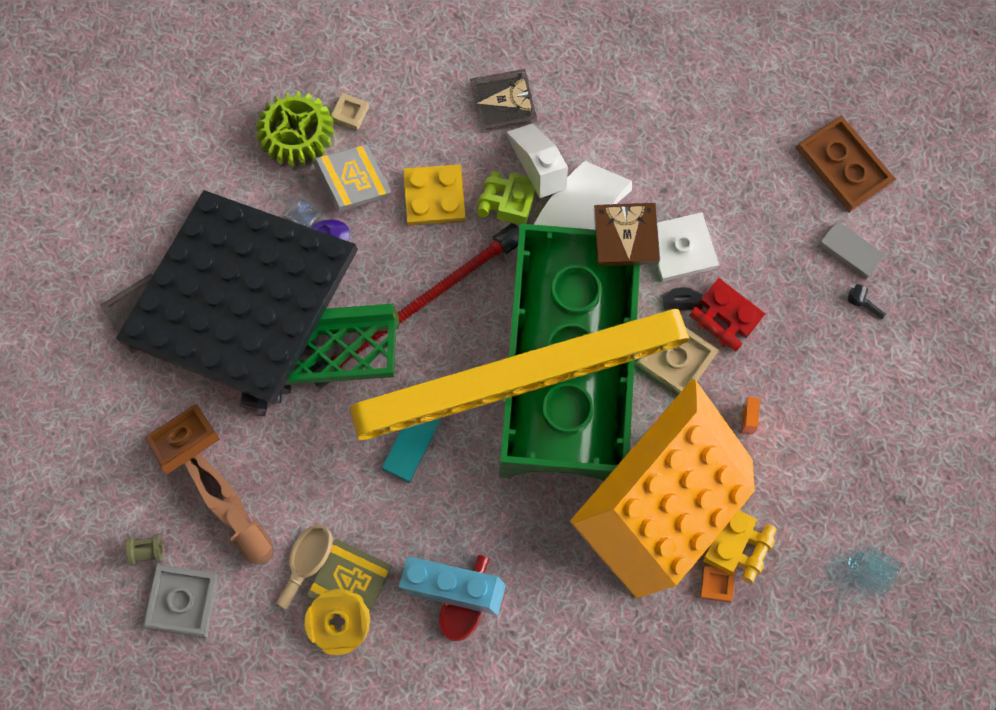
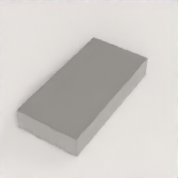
(851, 249)

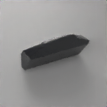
(683, 292)

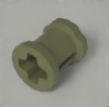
(144, 549)

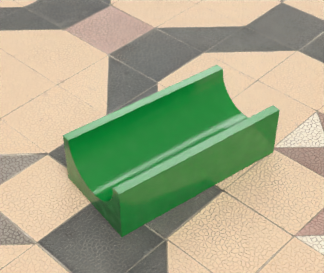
(559, 296)

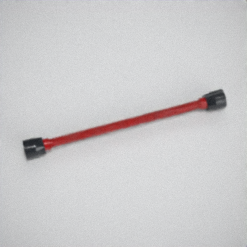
(503, 242)

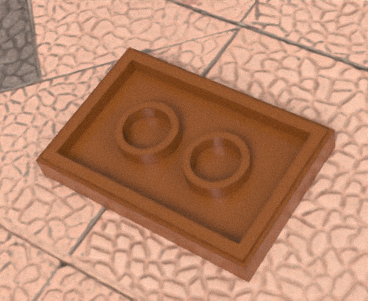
(845, 163)

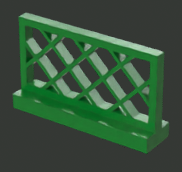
(351, 320)

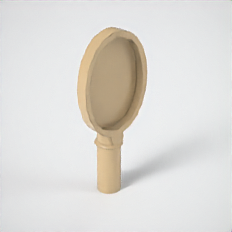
(306, 559)

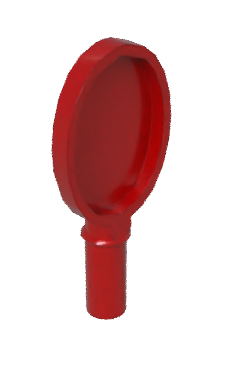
(460, 622)

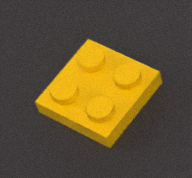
(434, 195)

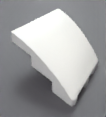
(585, 188)

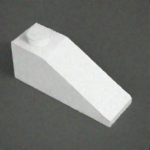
(539, 159)

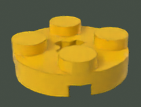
(326, 635)

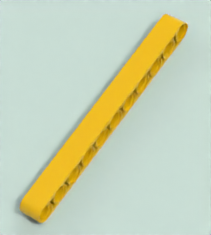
(518, 374)

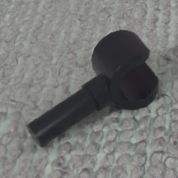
(857, 297)

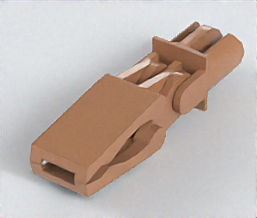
(249, 537)

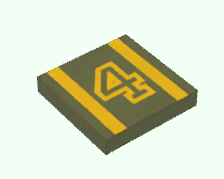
(352, 571)

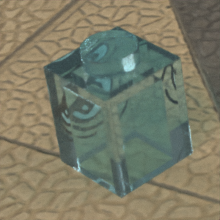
(874, 569)

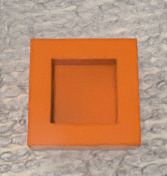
(750, 415)
(717, 585)

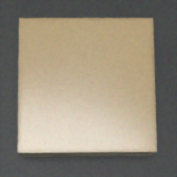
(350, 111)

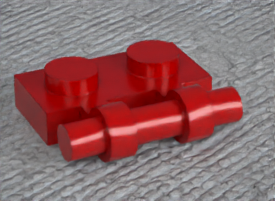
(732, 309)

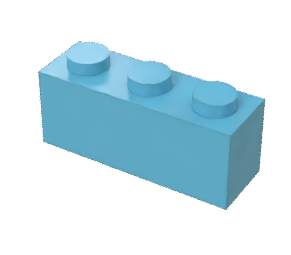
(452, 585)

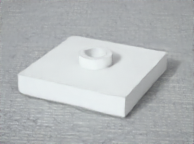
(685, 247)

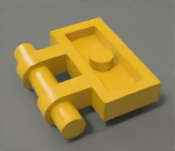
(727, 548)

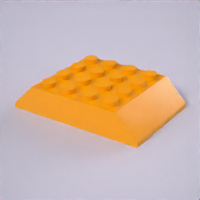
(668, 496)

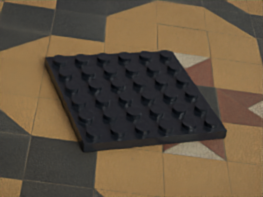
(238, 295)

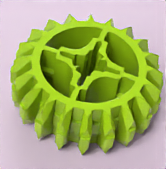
(311, 115)

